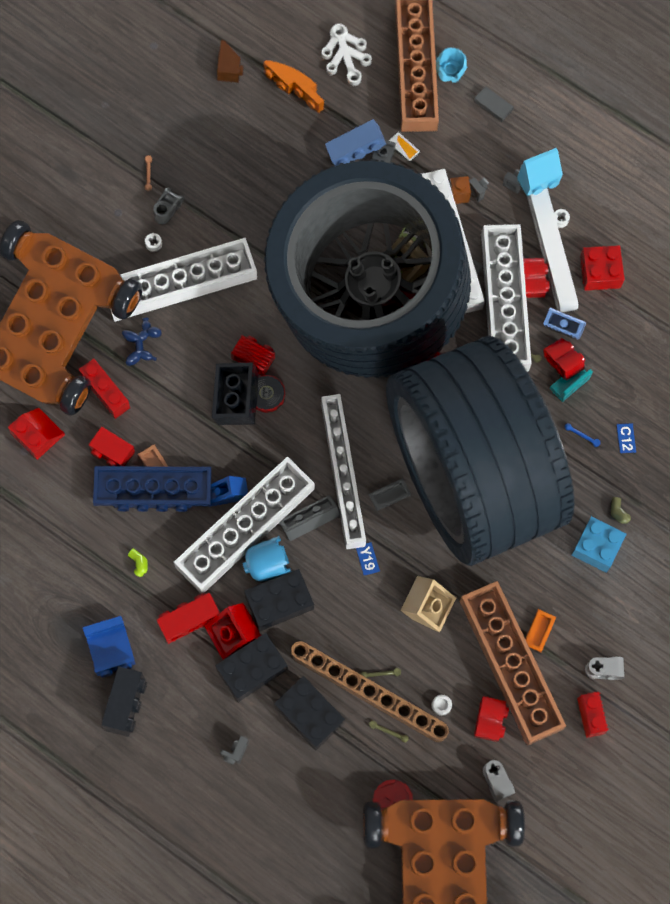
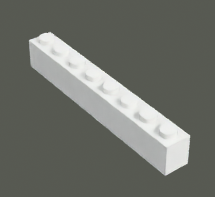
(343, 471)

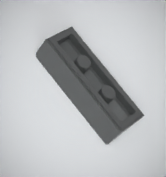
(309, 518)

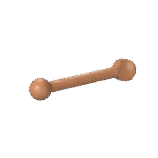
(148, 159)

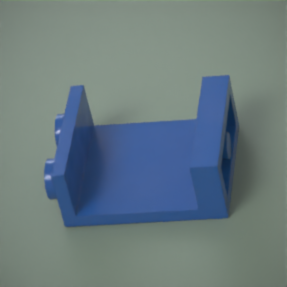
(109, 646)

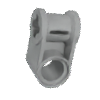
(609, 668)
(498, 783)

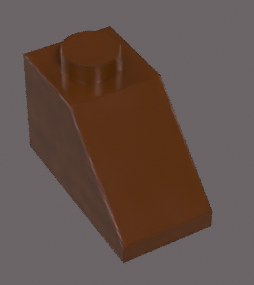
(229, 64)

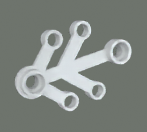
(345, 52)

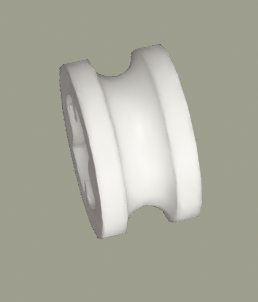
(561, 212)
(150, 237)

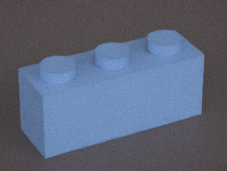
(356, 143)

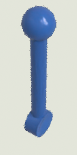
(595, 442)

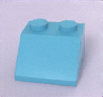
(540, 172)

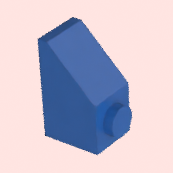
(228, 490)

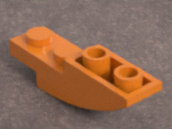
(292, 79)

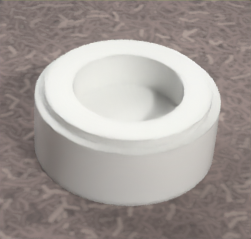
(441, 705)

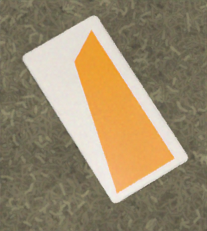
(404, 146)

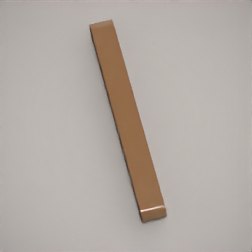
(374, 700)

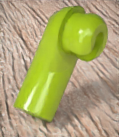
(141, 562)

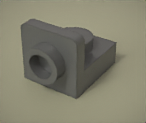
(239, 748)

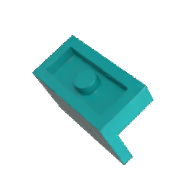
(564, 388)

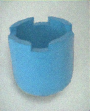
(266, 560)

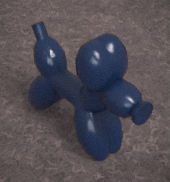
(153, 332)

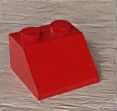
(35, 432)
(232, 630)

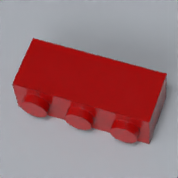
(105, 388)
(187, 617)

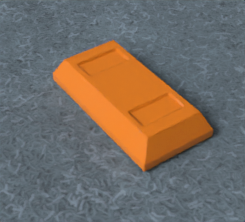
(540, 630)

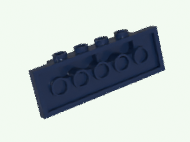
(152, 487)

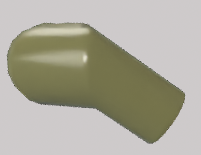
(618, 513)

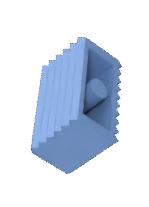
(564, 323)

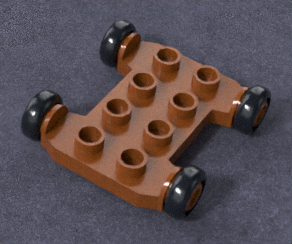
(53, 314)
(443, 844)

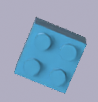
(599, 544)

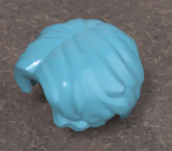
(451, 64)

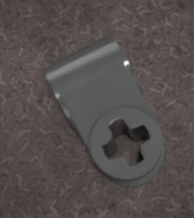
(169, 203)

